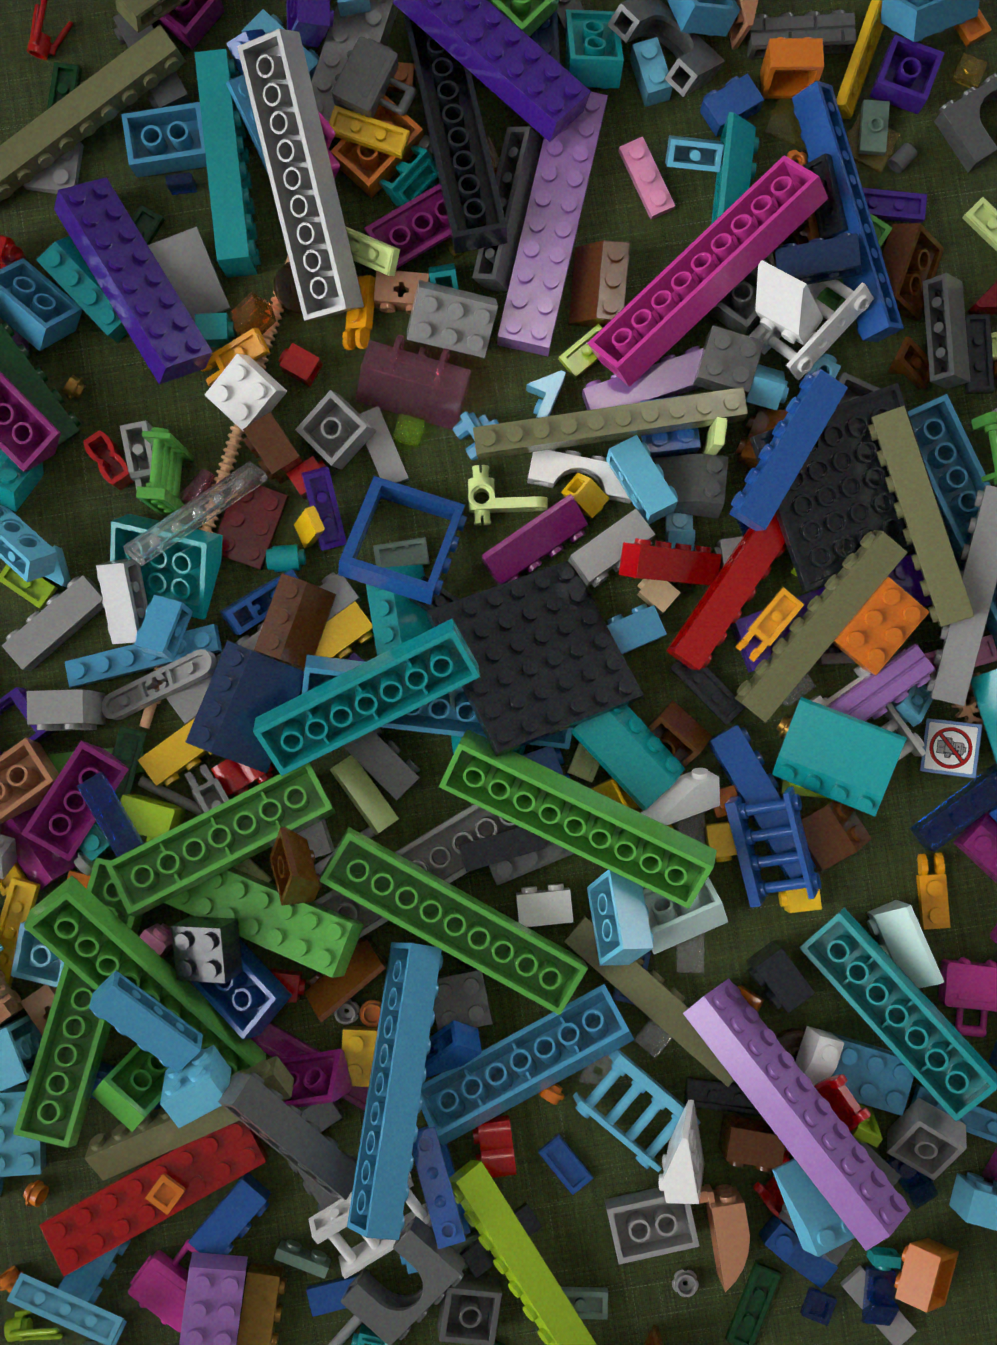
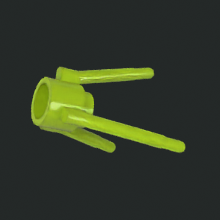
(21, 1329)

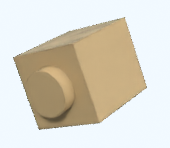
(657, 593)

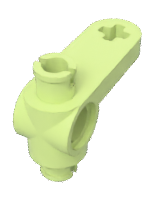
(483, 483)

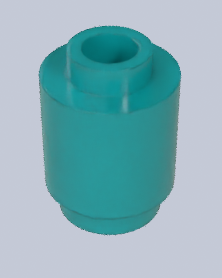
(285, 557)

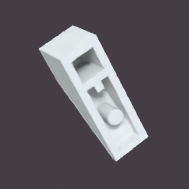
(686, 797)
(819, 1054)

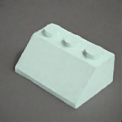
(675, 923)
(905, 942)

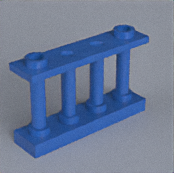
(752, 864)
(434, 1170)

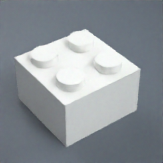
(245, 391)

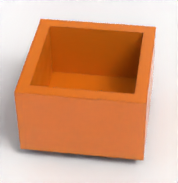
(790, 66)
(926, 1274)

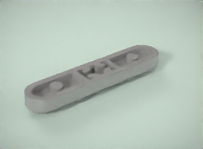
(140, 694)

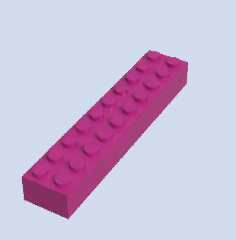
(708, 269)

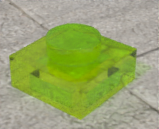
(409, 430)

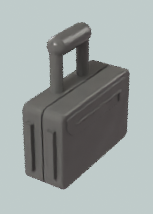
(367, 78)

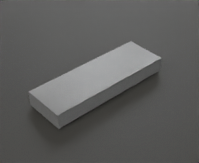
(383, 448)
(899, 1330)

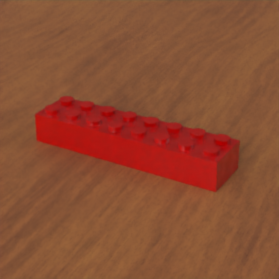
(121, 1210)

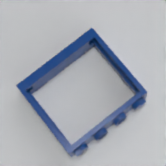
(388, 579)

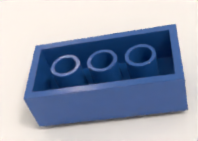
(248, 999)

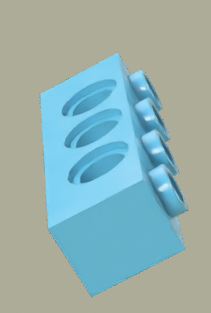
(24, 548)

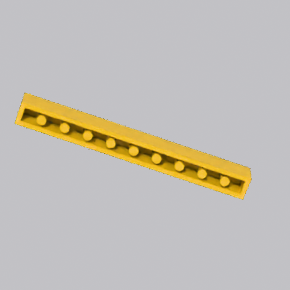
(175, 755)

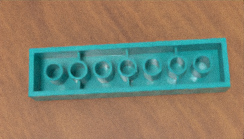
(227, 166)
(366, 697)
(901, 1014)

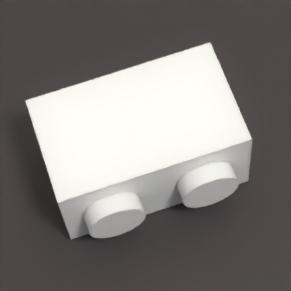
(544, 906)

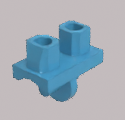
(465, 428)

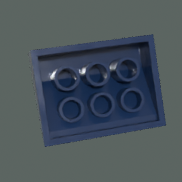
(240, 691)

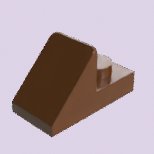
(912, 363)

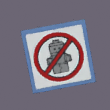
(951, 748)

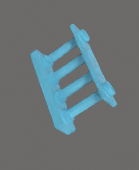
(641, 1082)
(66, 1310)

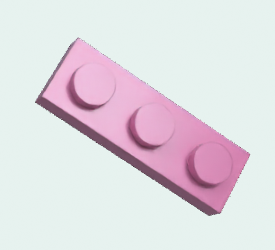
(646, 178)

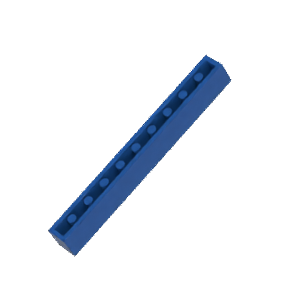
(825, 133)

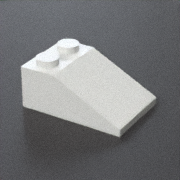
(785, 304)
(684, 1161)

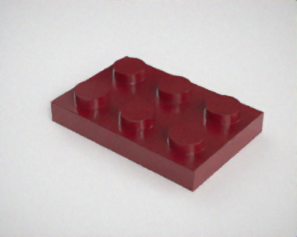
(251, 526)

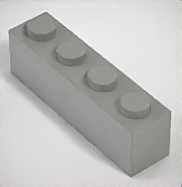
(55, 623)

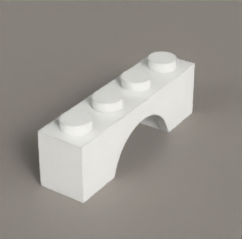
(550, 466)

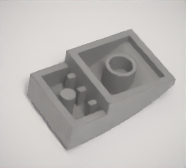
(191, 272)

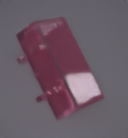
(413, 383)

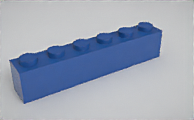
(788, 450)
(753, 784)

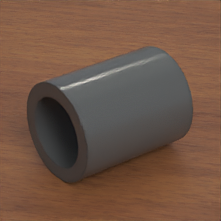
(902, 158)

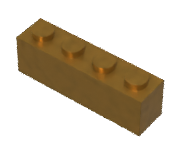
(261, 1306)

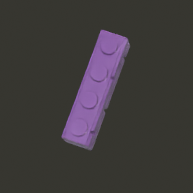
(890, 684)

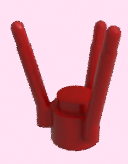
(39, 42)

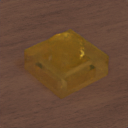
(969, 71)

